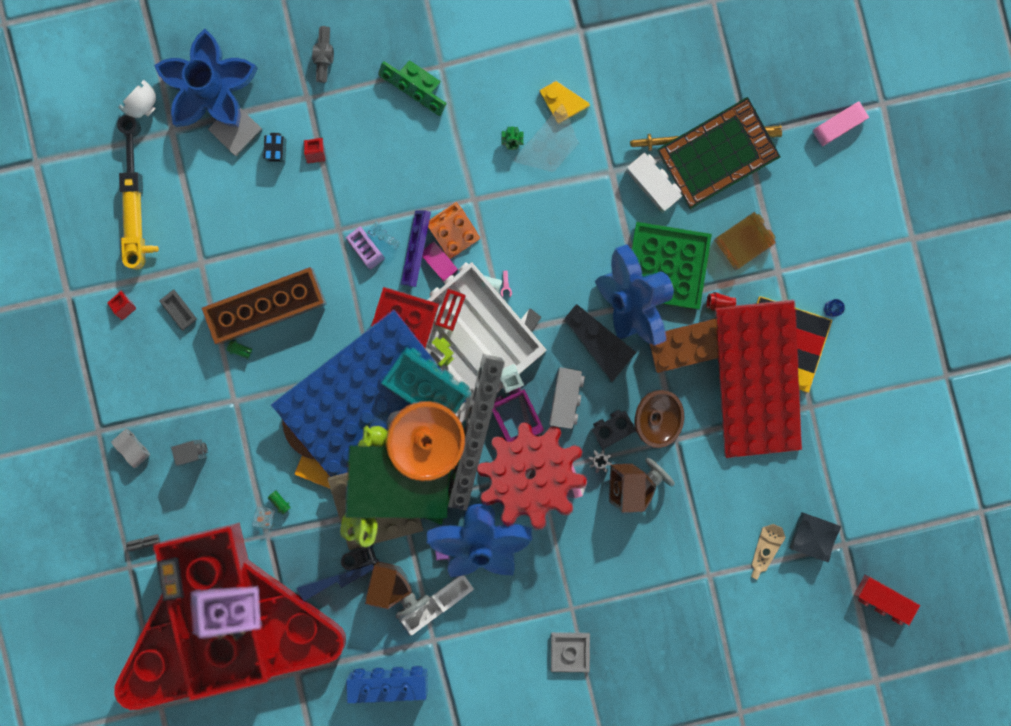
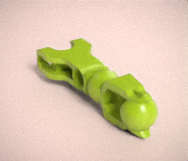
(371, 437)

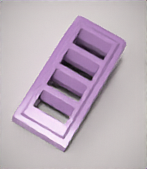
(374, 260)

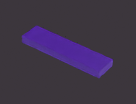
(415, 248)

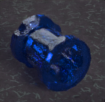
(838, 311)

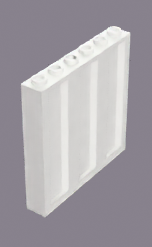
(482, 328)

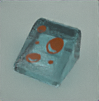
(263, 517)

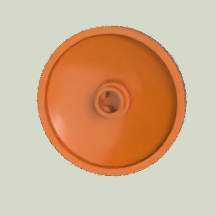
(425, 441)

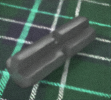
(141, 543)

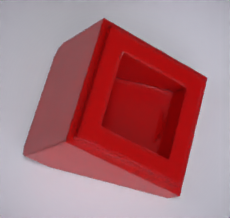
(314, 150)
(121, 305)

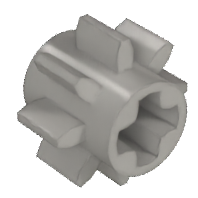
(602, 466)

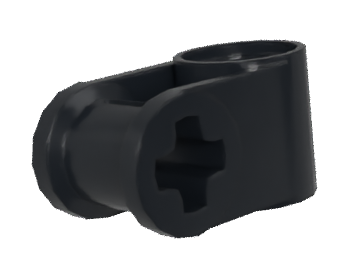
(361, 557)

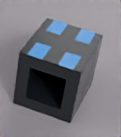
(274, 148)

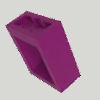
(513, 395)

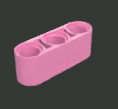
(840, 124)

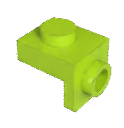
(443, 345)

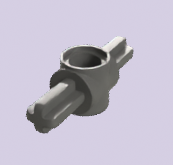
(323, 54)

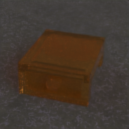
(745, 240)

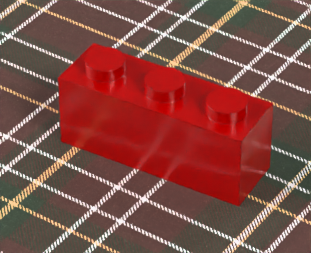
(886, 600)

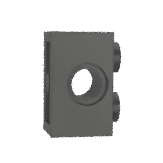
(189, 452)

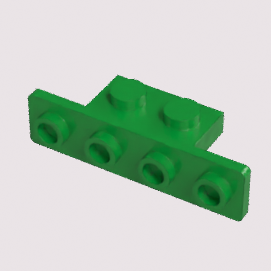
(415, 83)

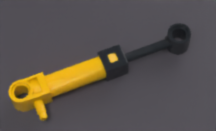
(131, 188)

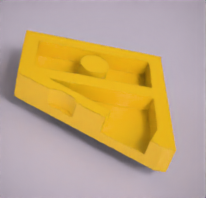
(557, 94)

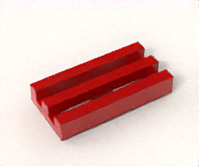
(445, 325)

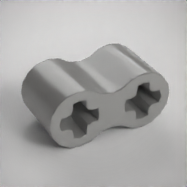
(130, 448)

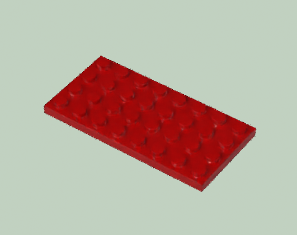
(759, 378)

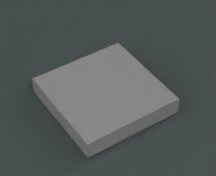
(236, 137)
(570, 652)

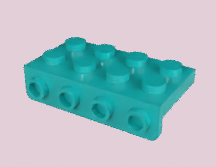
(423, 382)

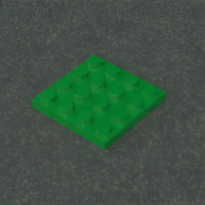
(679, 255)

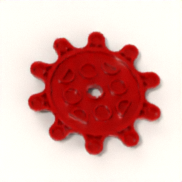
(536, 495)

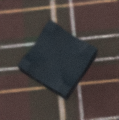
(814, 537)

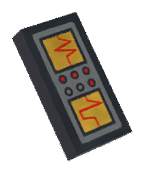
(170, 579)

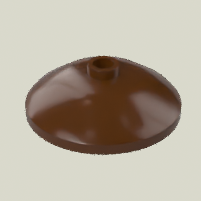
(666, 420)

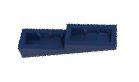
(344, 578)

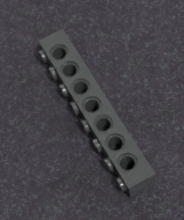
(475, 430)

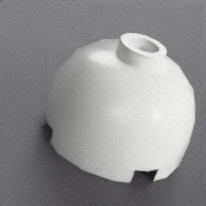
(139, 101)

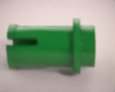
(238, 349)
(278, 501)

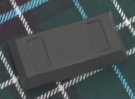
(178, 309)

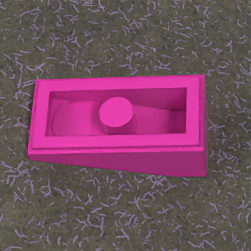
(439, 261)

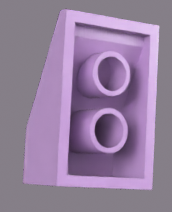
(225, 611)

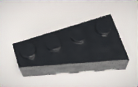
(603, 346)

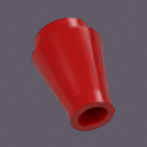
(718, 300)

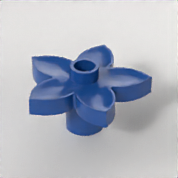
(206, 83)
(635, 297)
(480, 543)

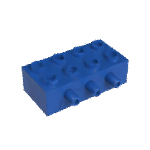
(387, 685)

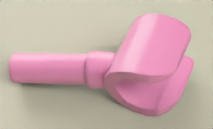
(505, 283)

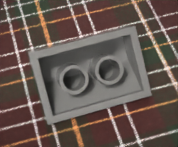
(566, 398)

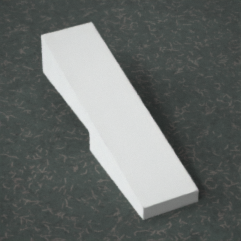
(437, 604)

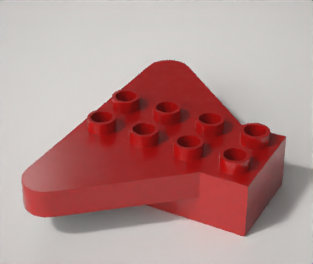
(177, 664)

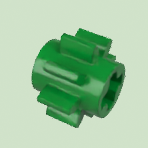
(512, 138)

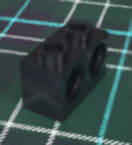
(614, 433)

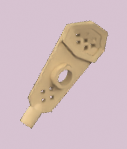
(767, 542)

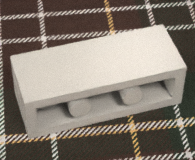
(654, 182)

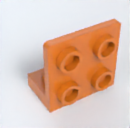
(453, 230)

